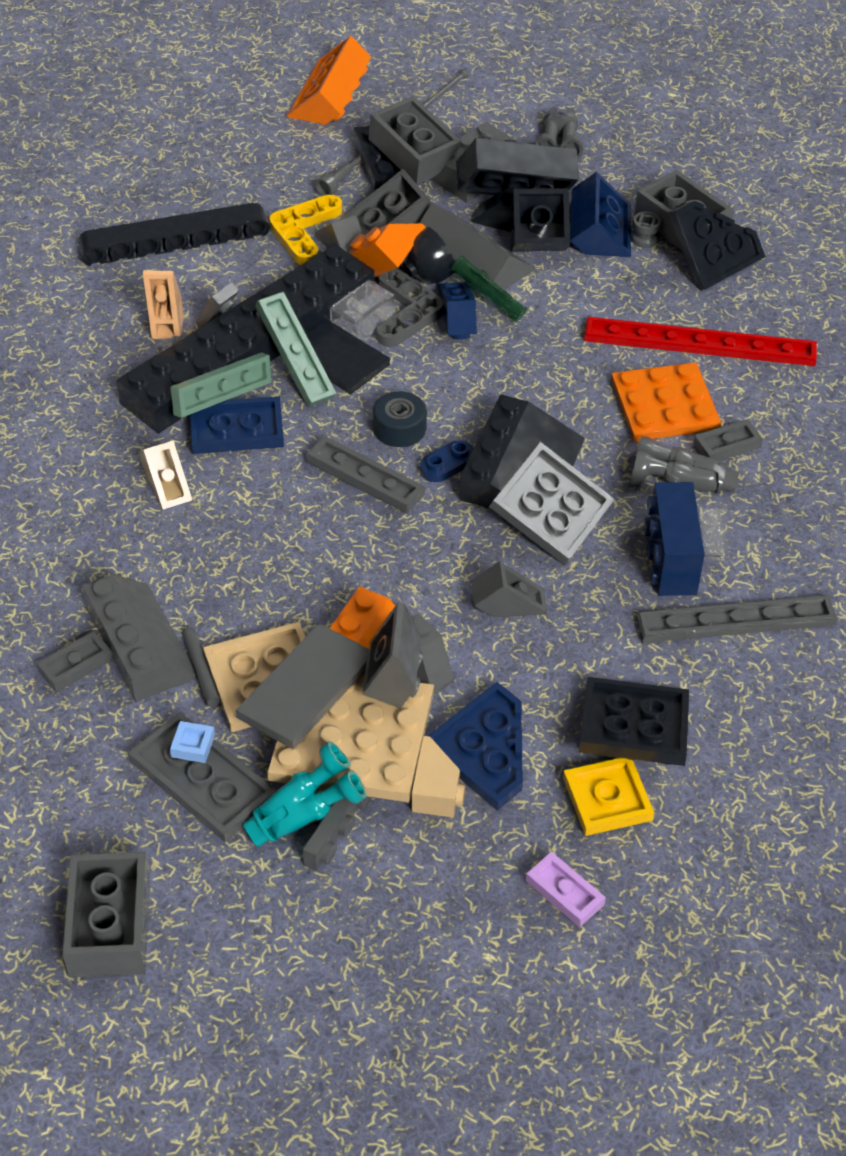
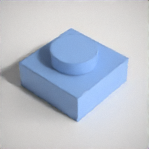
(192, 742)

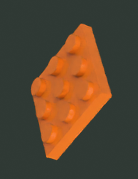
(665, 401)

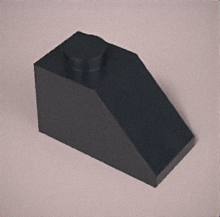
(495, 211)

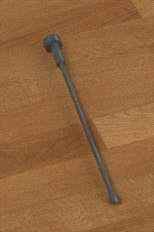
(328, 184)

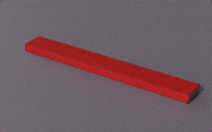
(701, 341)

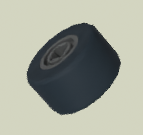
(399, 419)

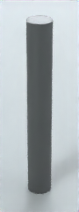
(201, 667)

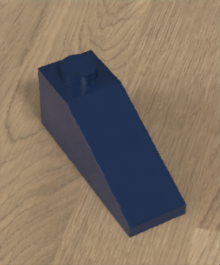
(458, 309)

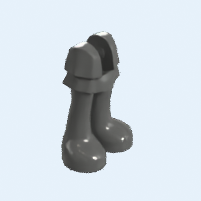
(563, 126)

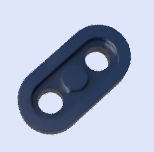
(448, 461)

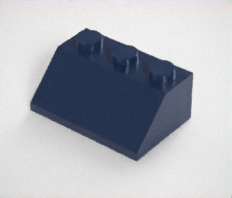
(600, 219)

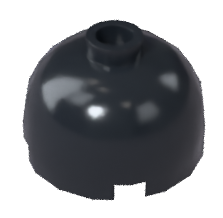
(427, 258)

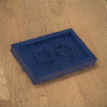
(238, 426)

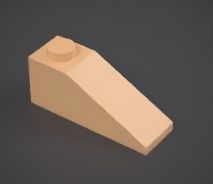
(163, 304)

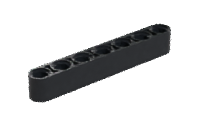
(173, 233)

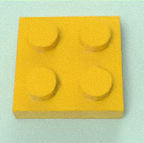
(608, 796)

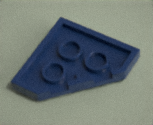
(487, 744)

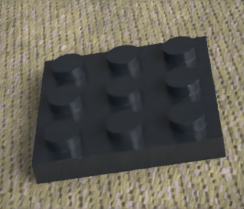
(635, 721)

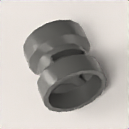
(646, 229)

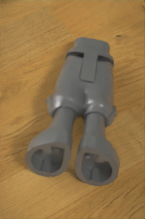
(681, 466)

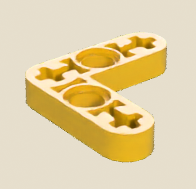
(289, 224)

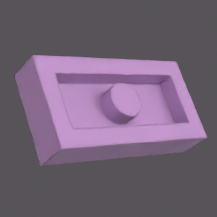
(565, 889)

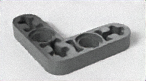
(414, 308)

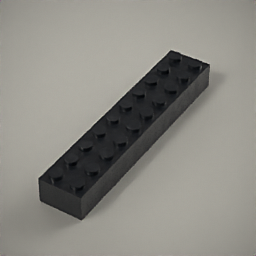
(239, 334)

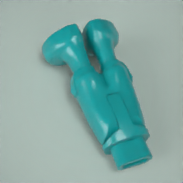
(297, 802)

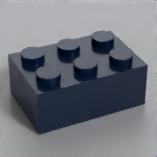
(675, 539)

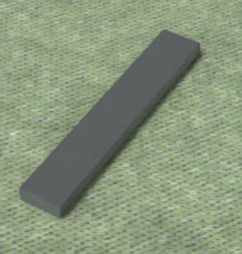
(736, 618)

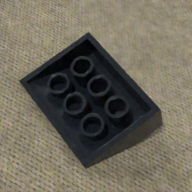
(506, 443)

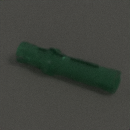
(480, 281)

